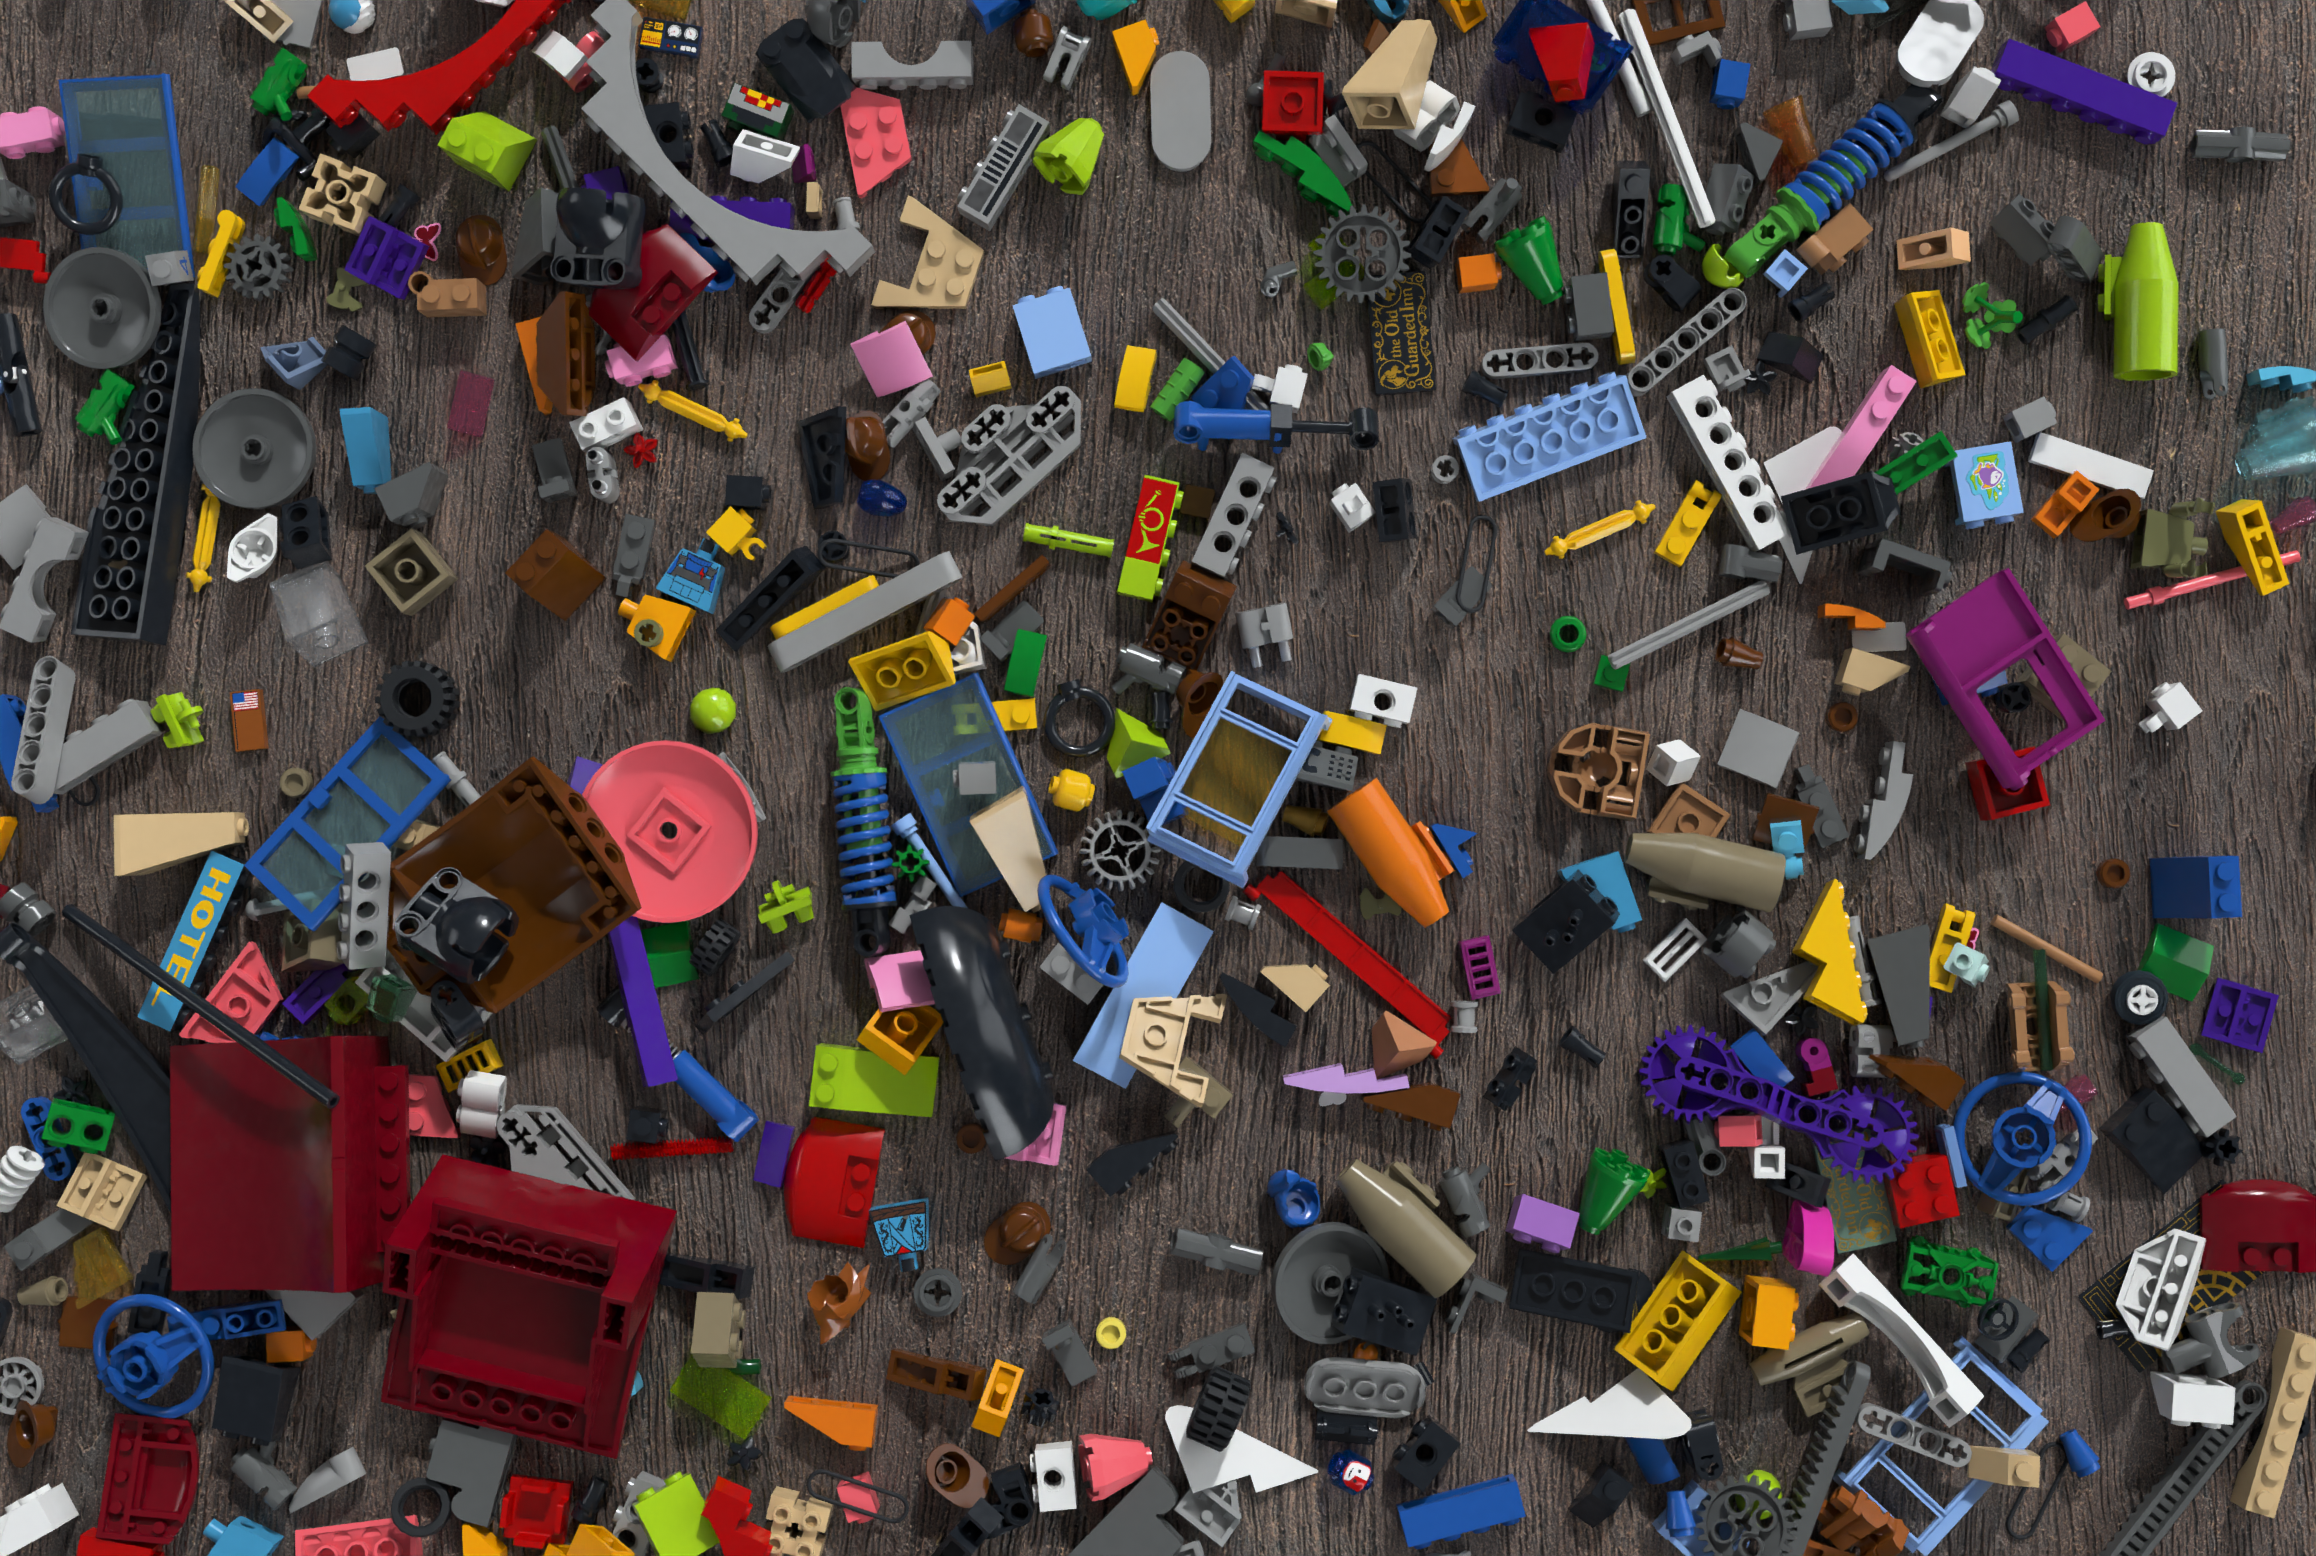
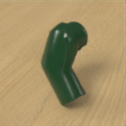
(747, 1367)

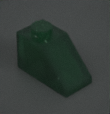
(390, 998)

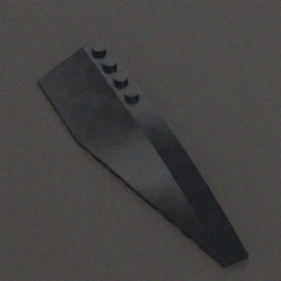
(146, 491)

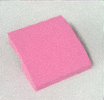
(891, 359)
(899, 981)
(1047, 1146)

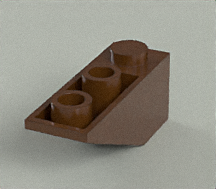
(1926, 1077)
(1422, 1101)

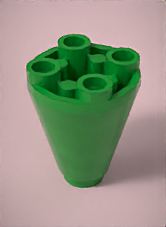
(1533, 259)
(1608, 1188)

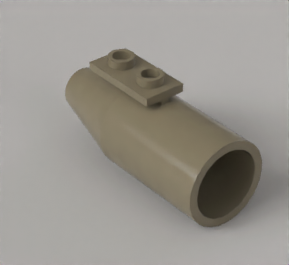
(1700, 867)
(1401, 1220)

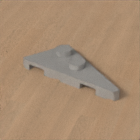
(1770, 997)

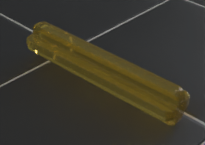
(206, 208)

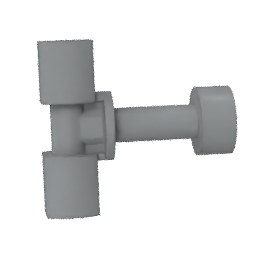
(918, 901)

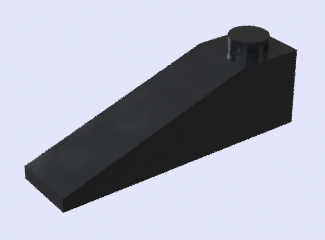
(771, 597)

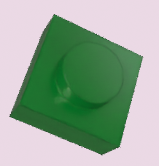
(1608, 677)

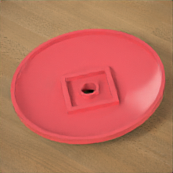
(712, 817)

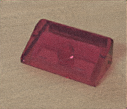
(470, 404)

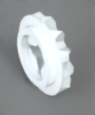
(2159, 66)

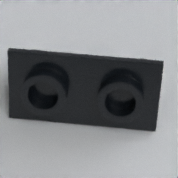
(1516, 1066)
(1346, 1428)

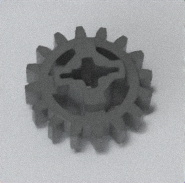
(253, 278)

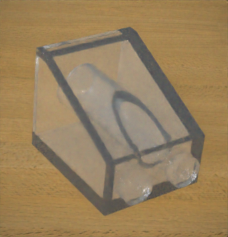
(317, 613)

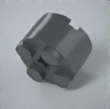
(1739, 943)

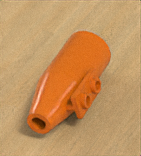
(1396, 855)

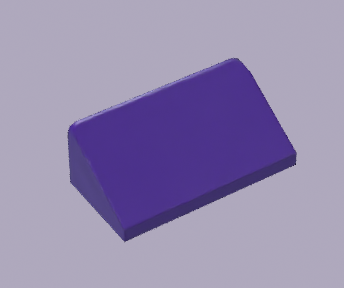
(774, 1153)

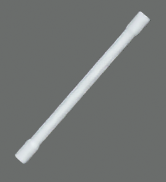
(1635, 90)

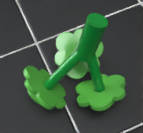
(1998, 315)

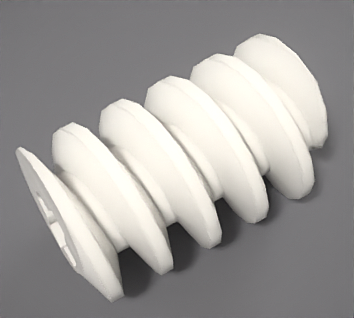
(17, 1173)

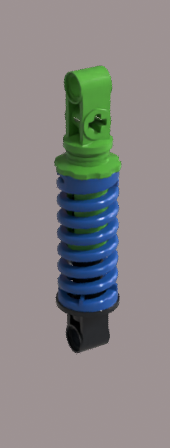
(1834, 175)
(859, 790)

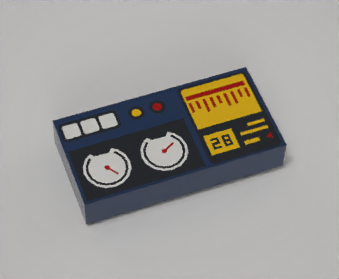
(671, 37)

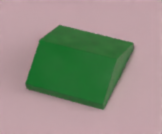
(669, 953)
(2177, 960)

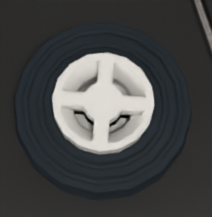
(2144, 1007)

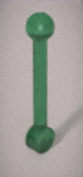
(2197, 1049)

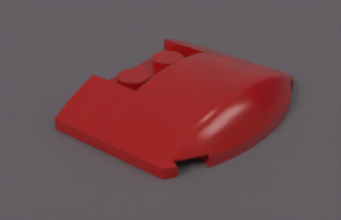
(833, 1181)

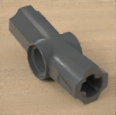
(2239, 145)
(1216, 1251)

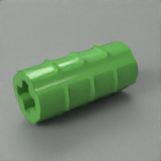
(1177, 389)

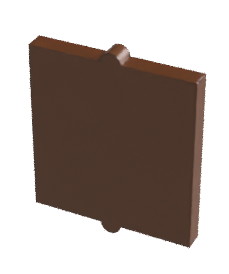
(1781, 809)
(78, 1325)

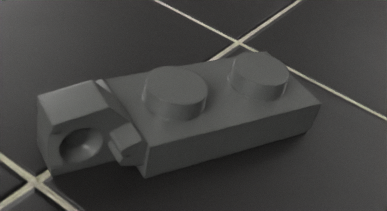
(633, 553)
(1814, 791)

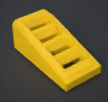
(490, 1054)

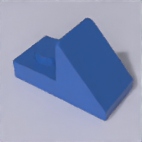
(1448, 840)

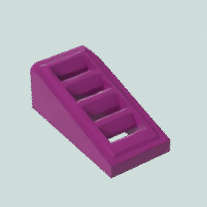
(1475, 942)

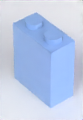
(1052, 332)

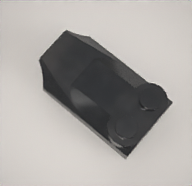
(805, 70)
(1840, 511)

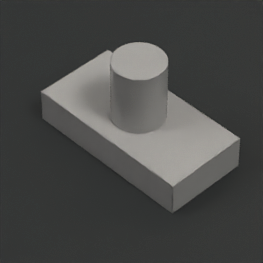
(937, 447)

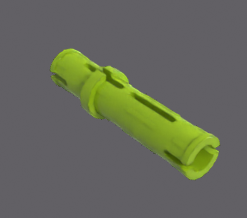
(1033, 532)

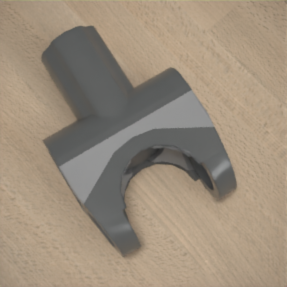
(2210, 1343)

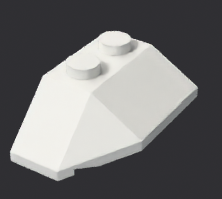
(2160, 1287)

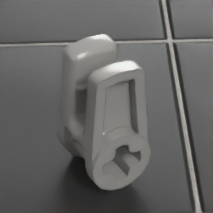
(1069, 46)

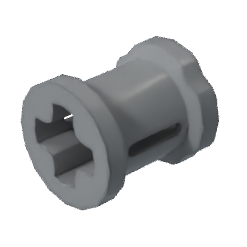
(1243, 912)
(1464, 1016)
(2071, 1205)

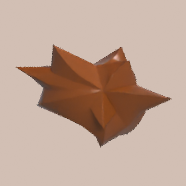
(837, 1300)

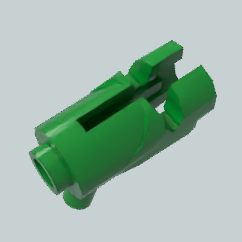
(279, 85)
(1671, 224)
(103, 406)

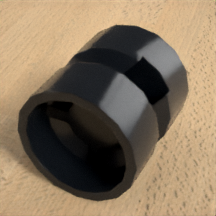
(349, 352)

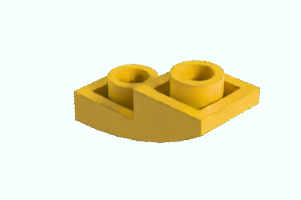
(1135, 378)
(1354, 733)

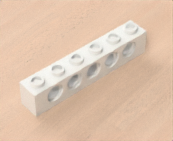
(1713, 455)

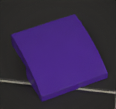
(386, 257)
(2239, 1015)

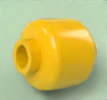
(1071, 790)

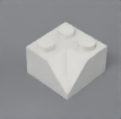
(2193, 1399)
(34, 1517)

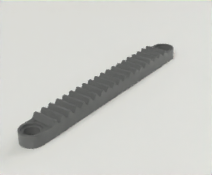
(1826, 1453)
(2184, 1478)

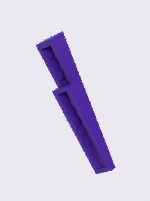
(641, 1004)

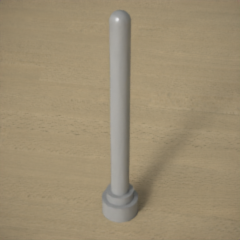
(2003, 115)

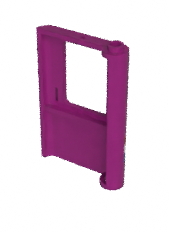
(1980, 639)

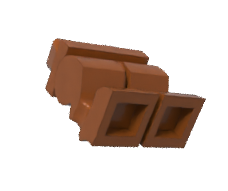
(1861, 1524)

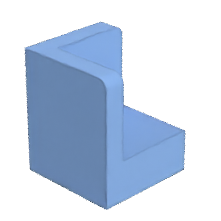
(1785, 272)

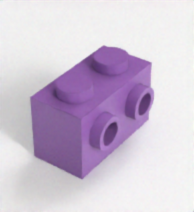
(1542, 1223)

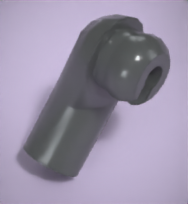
(1273, 278)

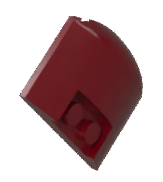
(670, 281)
(2259, 1227)
(148, 1479)

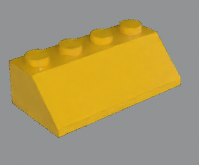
(1677, 1321)

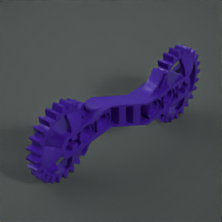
(1779, 1105)

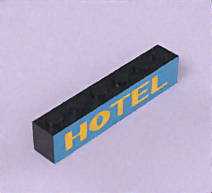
(198, 937)

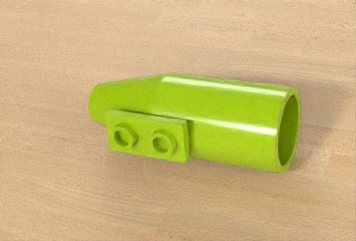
(2144, 304)

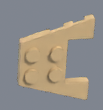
(944, 268)
(1157, 1038)

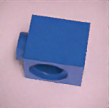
(1729, 84)

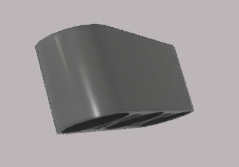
(2075, 249)
(1300, 852)

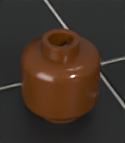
(1033, 33)

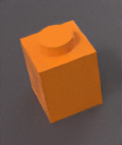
(1477, 273)
(950, 620)
(289, 1345)

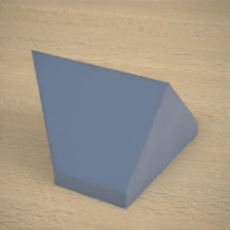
(296, 362)

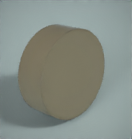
(296, 782)

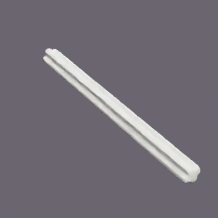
(1667, 118)

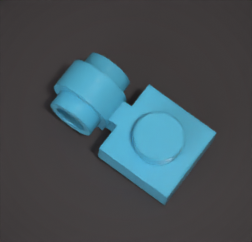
(1788, 840)

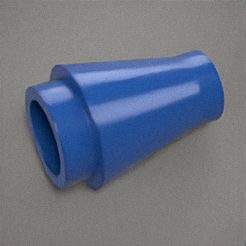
(2079, 1454)
(1678, 1515)

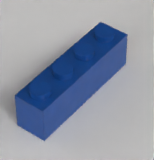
(1461, 1511)

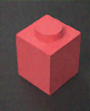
(2071, 27)
(1739, 1130)
(858, 1497)

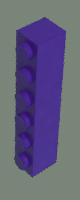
(2082, 92)

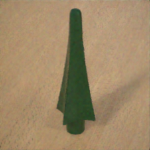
(1754, 1250)

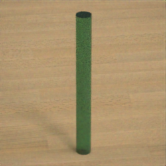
(2042, 1007)

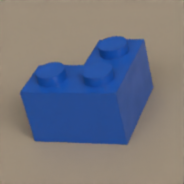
(1148, 784)

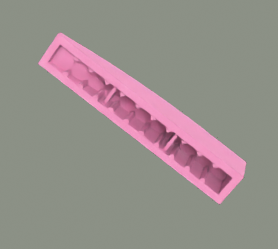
(1865, 427)

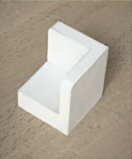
(1673, 762)

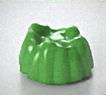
(1319, 356)

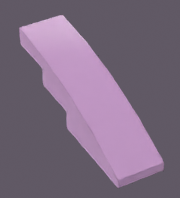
(1332, 1079)

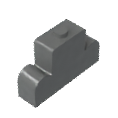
(475, 1462)
(1137, 1523)

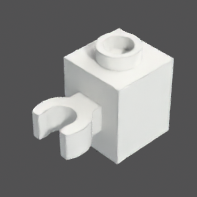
(1286, 388)
(1351, 506)
(2171, 707)

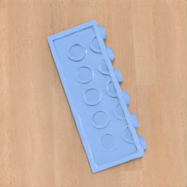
(1549, 436)

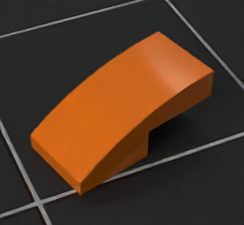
(2065, 504)
(1856, 618)

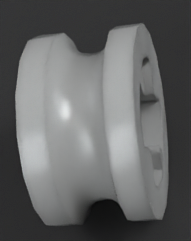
(1435, 472)

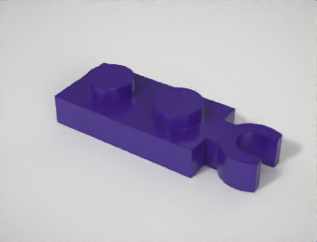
(315, 992)

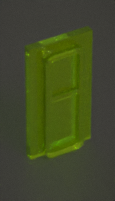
(721, 1396)

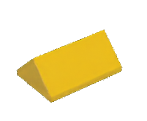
(1929, 338)
(904, 670)

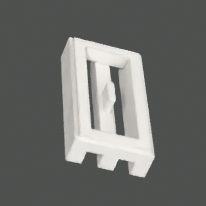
(1656, 967)

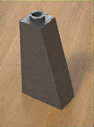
(1904, 976)

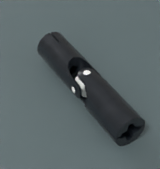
(19, 398)

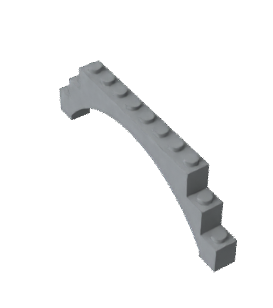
(747, 243)

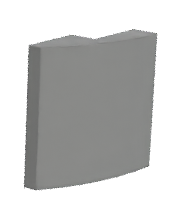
(18, 519)
(1758, 748)

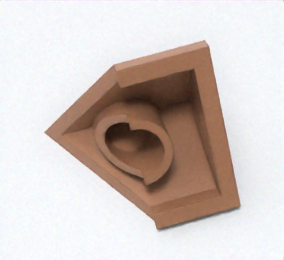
(1397, 1045)

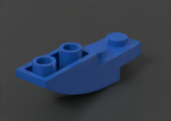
(11, 721)
(237, 1319)

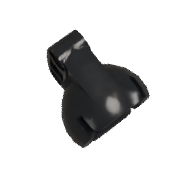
(598, 239)
(456, 926)

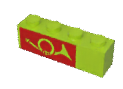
(1149, 538)

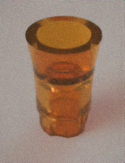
(1792, 126)

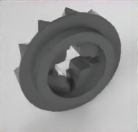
(926, 1300)

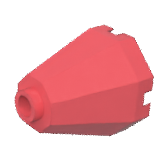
(1111, 1463)

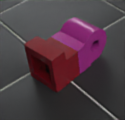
(1816, 1066)

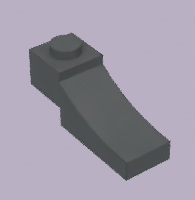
(46, 1237)

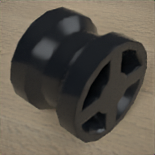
(828, 550)
(2018, 695)

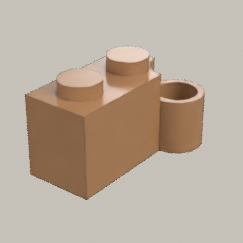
(1834, 239)
(449, 296)

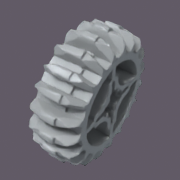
(1127, 871)

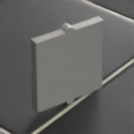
(305, 21)

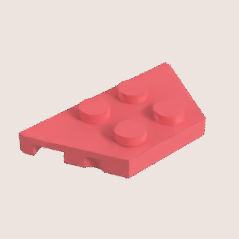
(874, 137)
(243, 993)
(429, 1109)

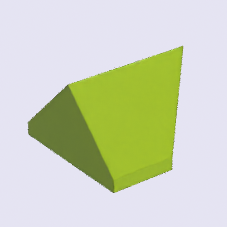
(1133, 743)

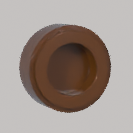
(1841, 717)
(2113, 873)
(971, 1138)

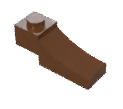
(936, 1375)

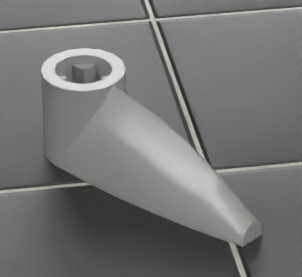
(328, 1477)

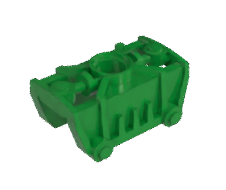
(1946, 1258)

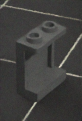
(1885, 552)

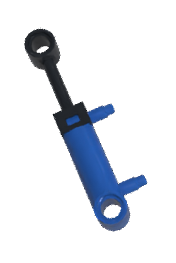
(1276, 425)

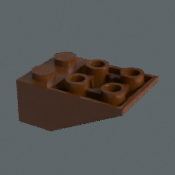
(1189, 616)

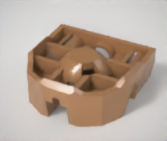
(1602, 763)

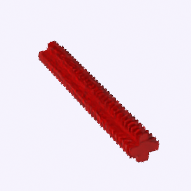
(671, 1149)

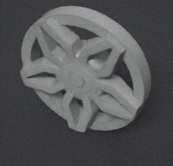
(16, 1384)

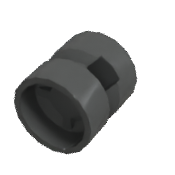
(23, 908)

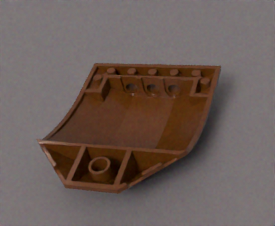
(540, 854)

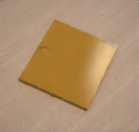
(1234, 777)

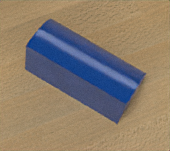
(1653, 1459)

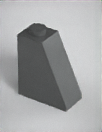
(536, 239)

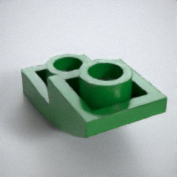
(292, 222)
(1025, 663)

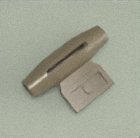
(1812, 1360)

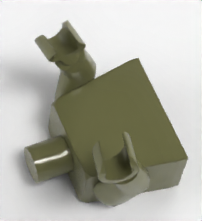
(2168, 540)

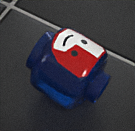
(1350, 1472)

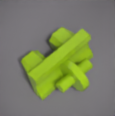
(180, 719)
(784, 901)

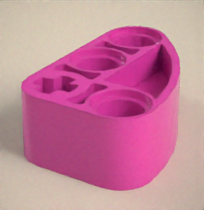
(1809, 1238)

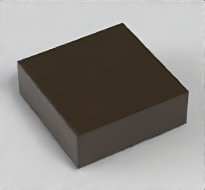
(1197, 501)

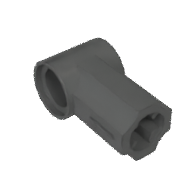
(1740, 562)
(1705, 1142)

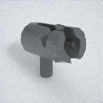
(1496, 206)
(1148, 667)
(1462, 1197)
(258, 1473)

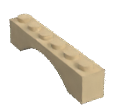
(2265, 1471)

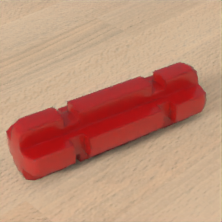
(815, 287)

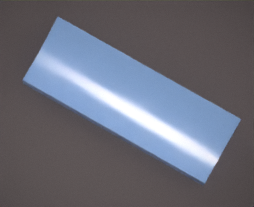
(1155, 970)

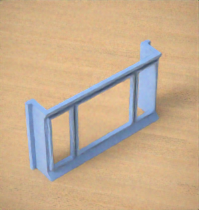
(1235, 871)
(1975, 1488)

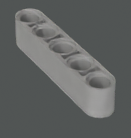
(1694, 332)
(43, 730)

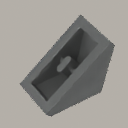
(1757, 150)

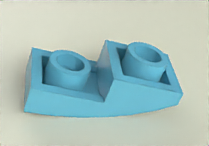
(2286, 376)

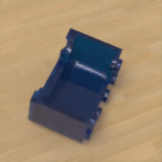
(1515, 46)

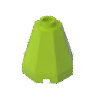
(1070, 155)

